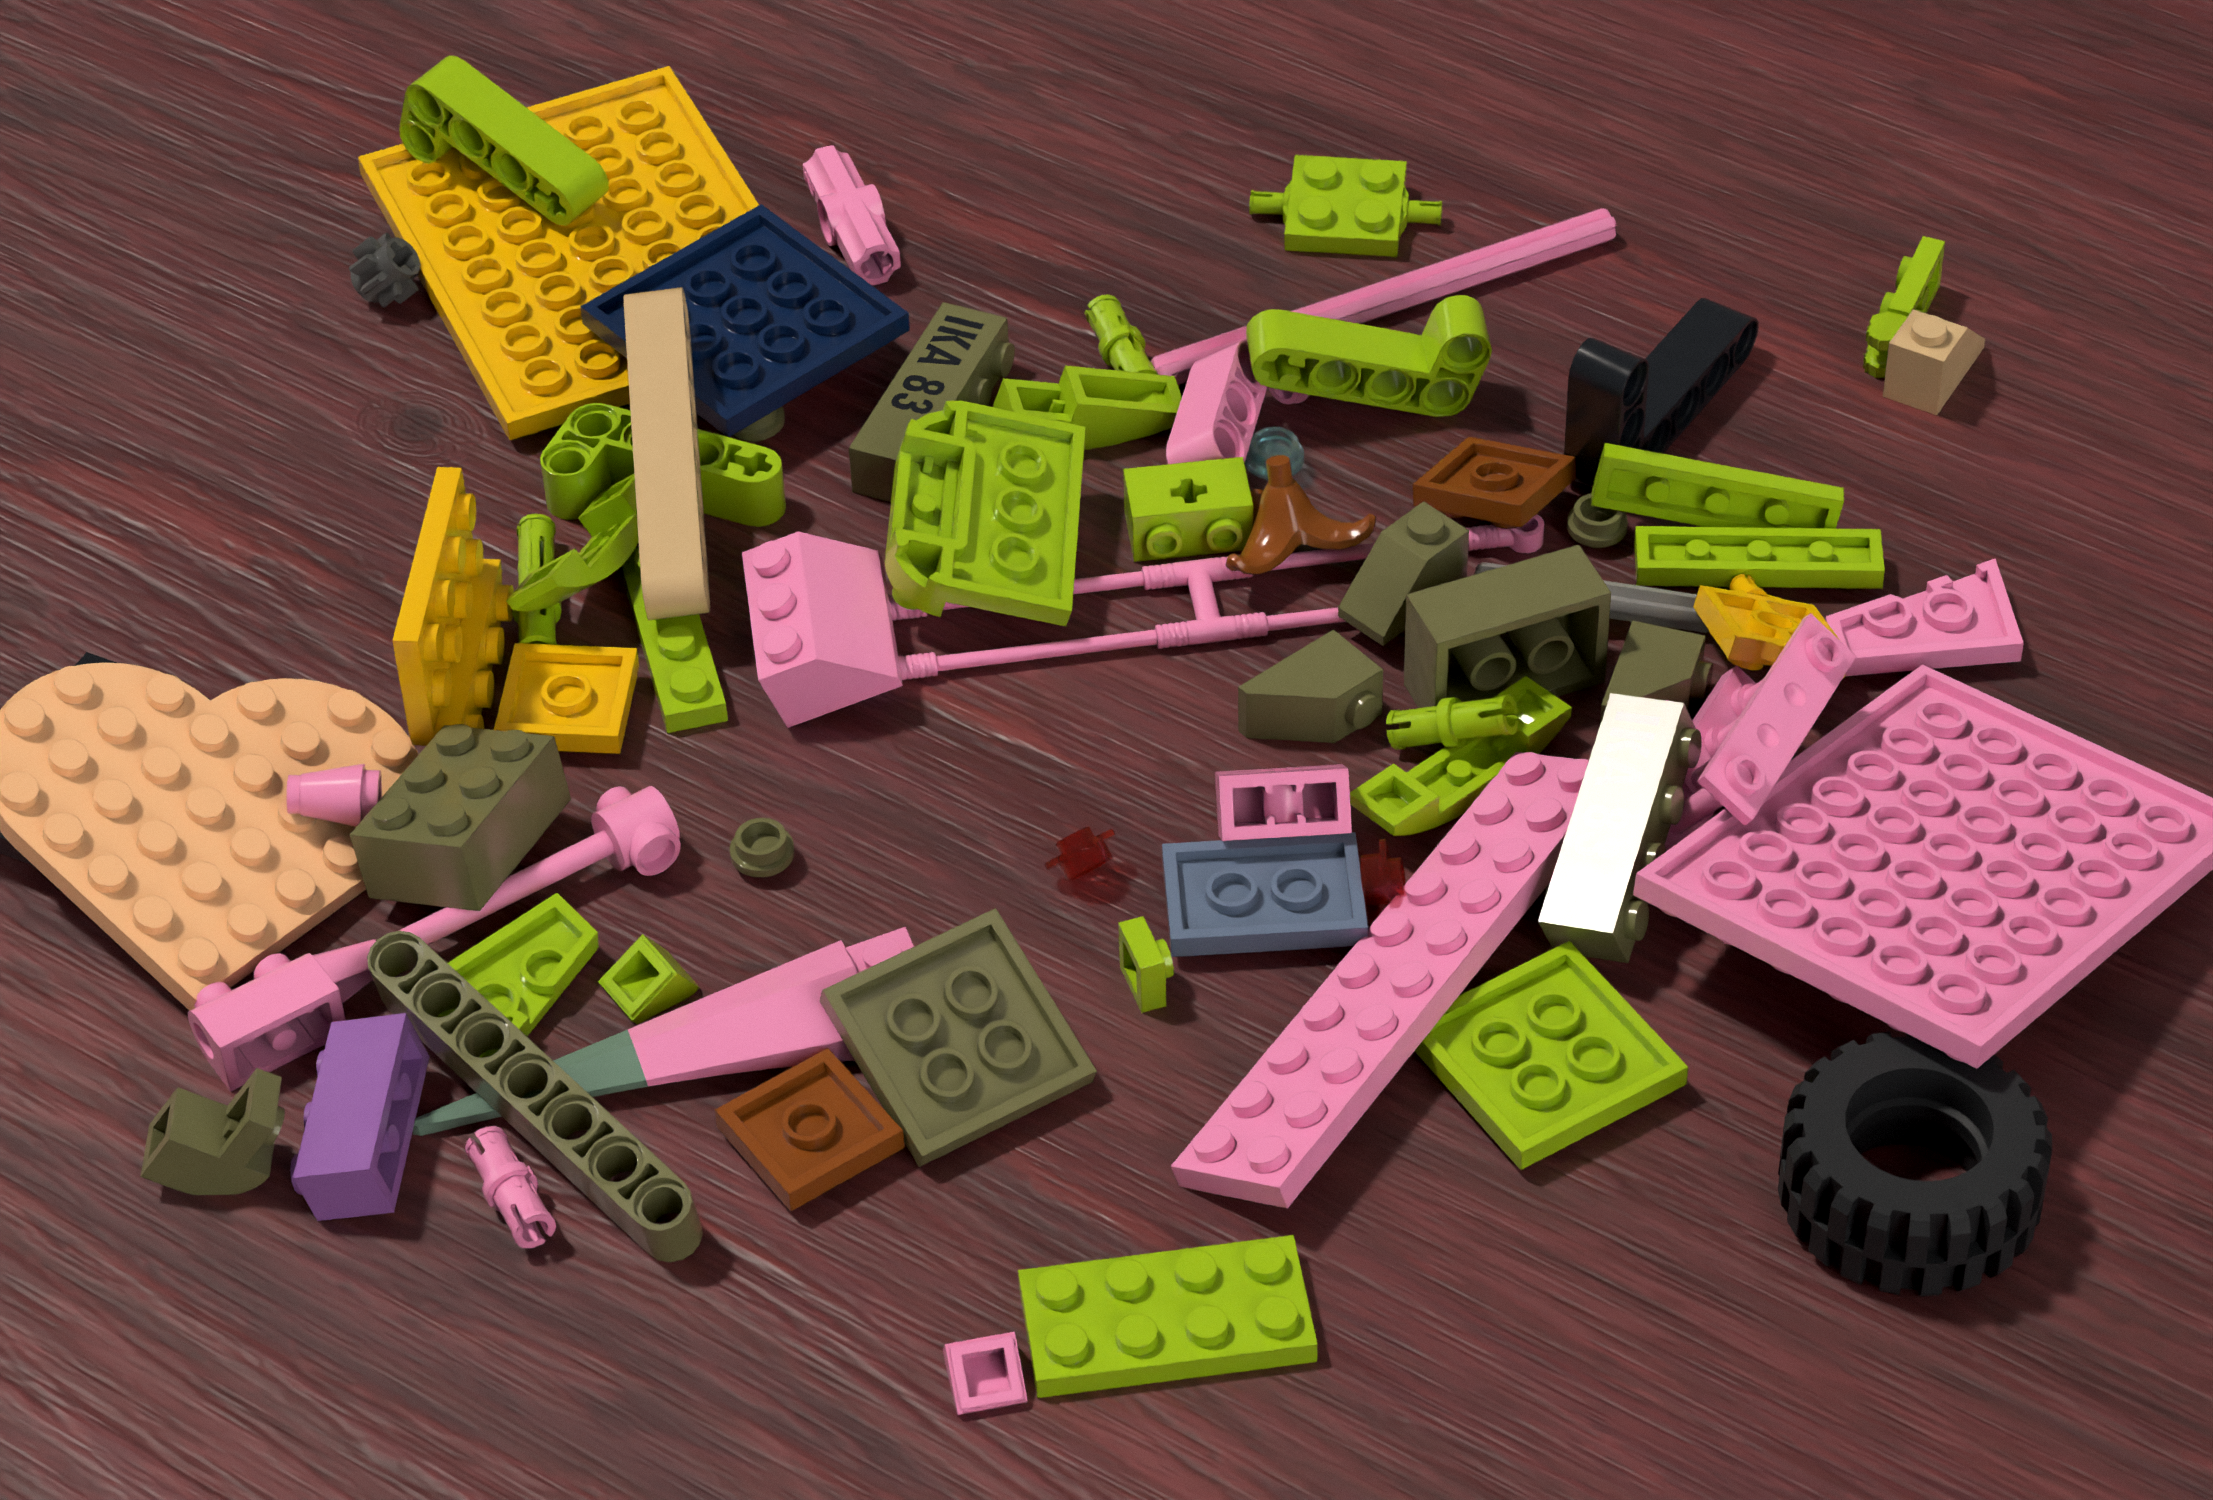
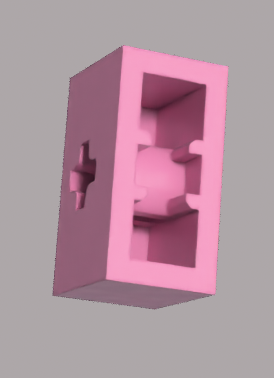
(1283, 802)

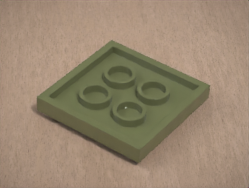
(957, 1036)

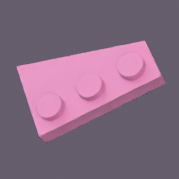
(1938, 628)

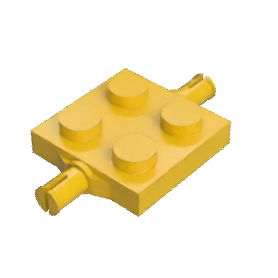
(1750, 622)

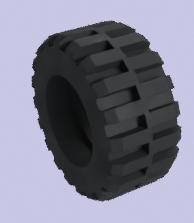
(1900, 1227)

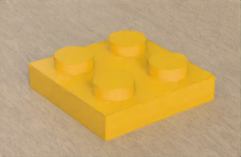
(570, 694)

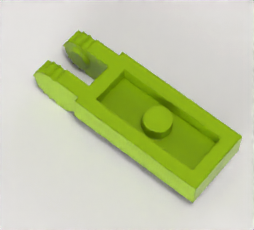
(1916, 287)

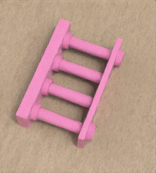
(1757, 727)

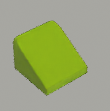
(647, 980)

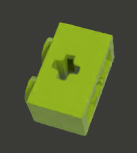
(1187, 508)

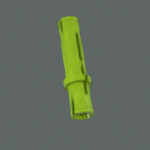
(534, 551)

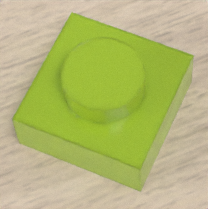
(1144, 963)

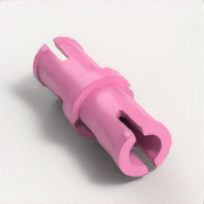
(510, 1187)

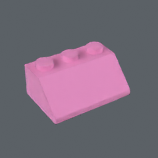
(820, 624)

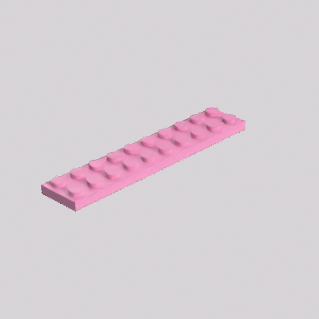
(1388, 989)

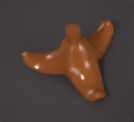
(1288, 519)

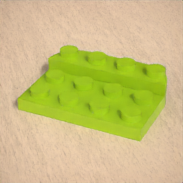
(986, 513)

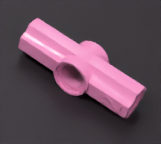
(851, 215)

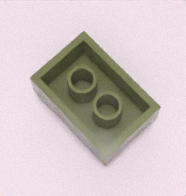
(1509, 623)
(461, 817)

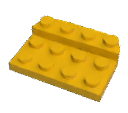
(449, 617)

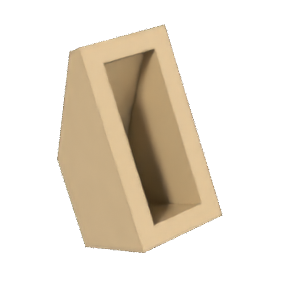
(1928, 361)

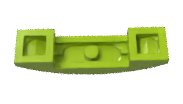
(614, 534)
(1456, 776)

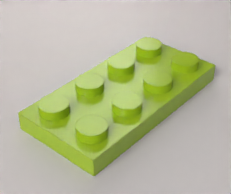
(1167, 1316)

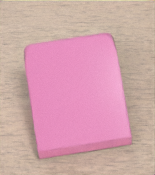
(985, 1373)

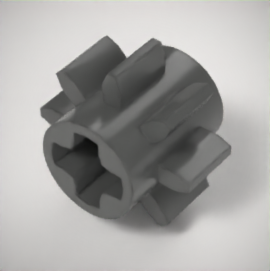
(385, 269)

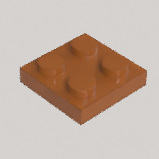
(1494, 482)
(809, 1129)

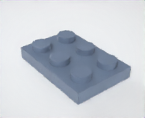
(1263, 894)

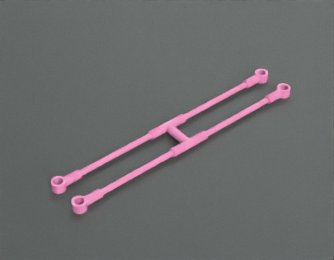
(1208, 624)

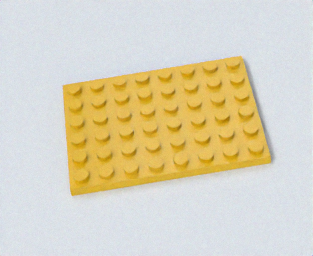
(517, 281)

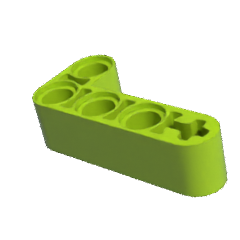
(469, 112)
(1372, 364)
(596, 451)

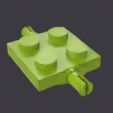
(1345, 206)

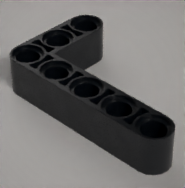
(1653, 398)

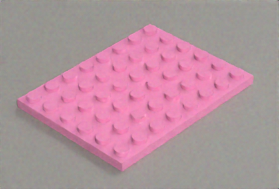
(1943, 864)

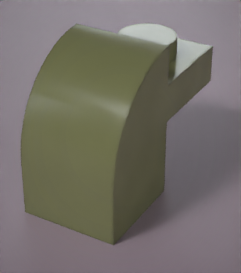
(215, 1146)

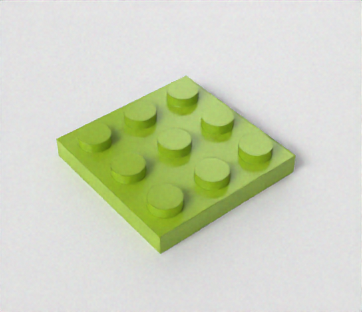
(1549, 1055)

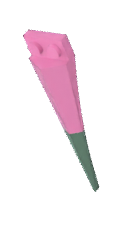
(743, 1028)

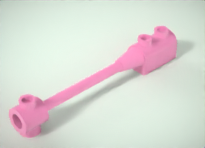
(295, 1001)

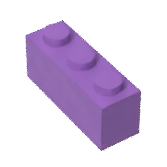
(360, 1117)

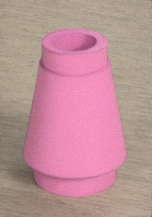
(335, 794)

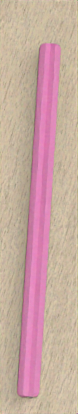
(1425, 283)

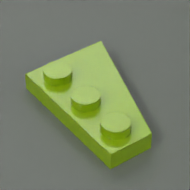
(529, 962)

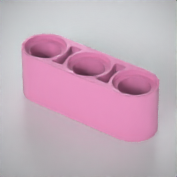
(1217, 408)

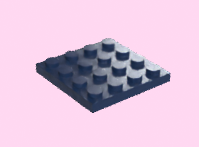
(763, 316)

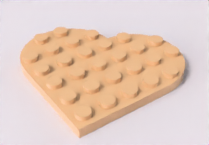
(175, 809)

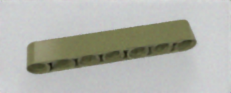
(546, 1117)

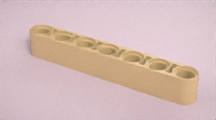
(666, 455)

